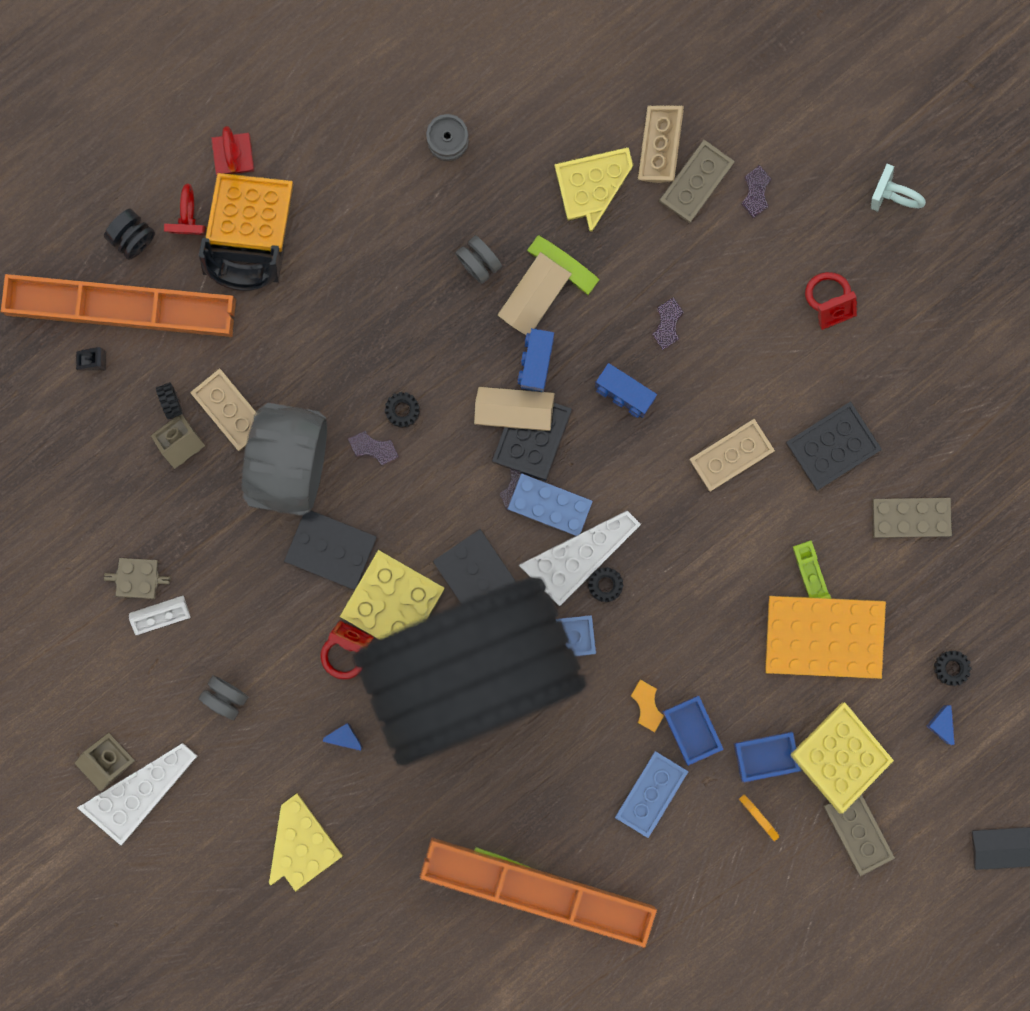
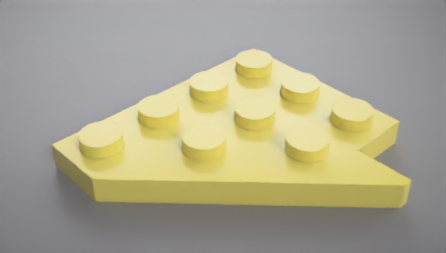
(592, 183)
(300, 845)

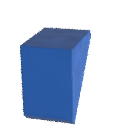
(943, 725)
(344, 737)

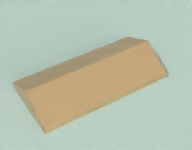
(660, 143)
(534, 294)
(514, 408)

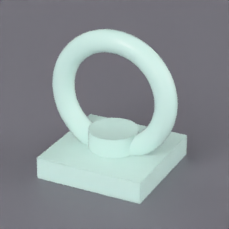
(885, 190)

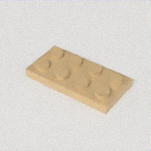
(226, 407)
(731, 455)

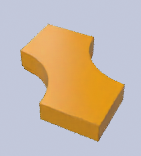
(645, 697)
(759, 817)

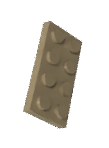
(696, 181)
(912, 517)
(860, 836)

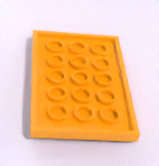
(825, 637)

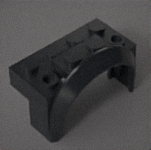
(236, 275)

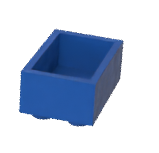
(536, 360)
(625, 391)
(692, 730)
(766, 757)

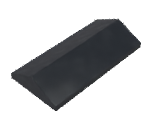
(1001, 848)

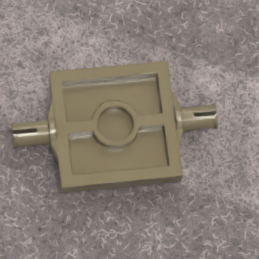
(137, 578)

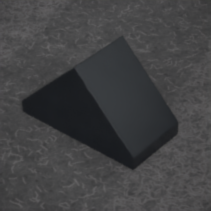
(91, 359)

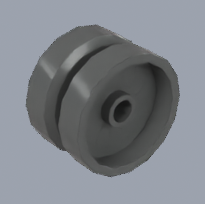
(450, 148)
(478, 260)
(221, 700)

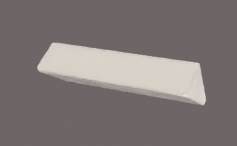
(159, 615)

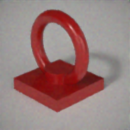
(232, 152)
(186, 223)
(837, 308)
(349, 639)

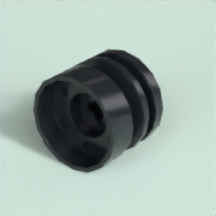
(129, 234)

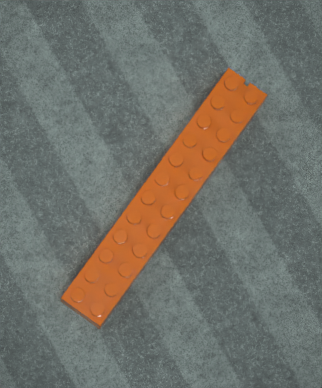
(118, 305)
(538, 892)

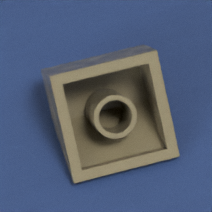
(177, 441)
(104, 762)

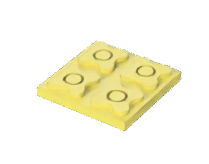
(390, 597)
(841, 757)

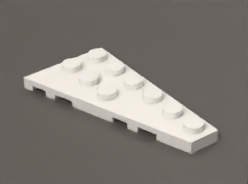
(576, 559)
(129, 801)

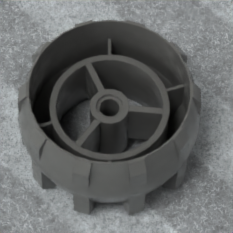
(284, 459)

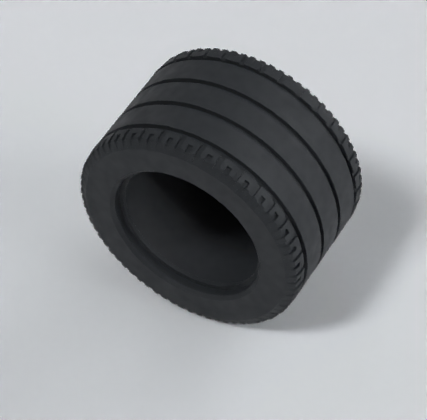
(469, 670)

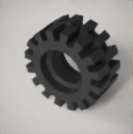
(402, 398)
(169, 400)
(617, 584)
(940, 668)

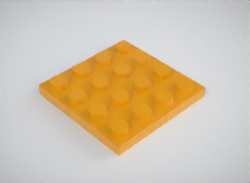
(249, 212)

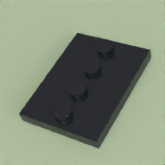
(833, 446)
(533, 450)
(330, 549)
(473, 568)

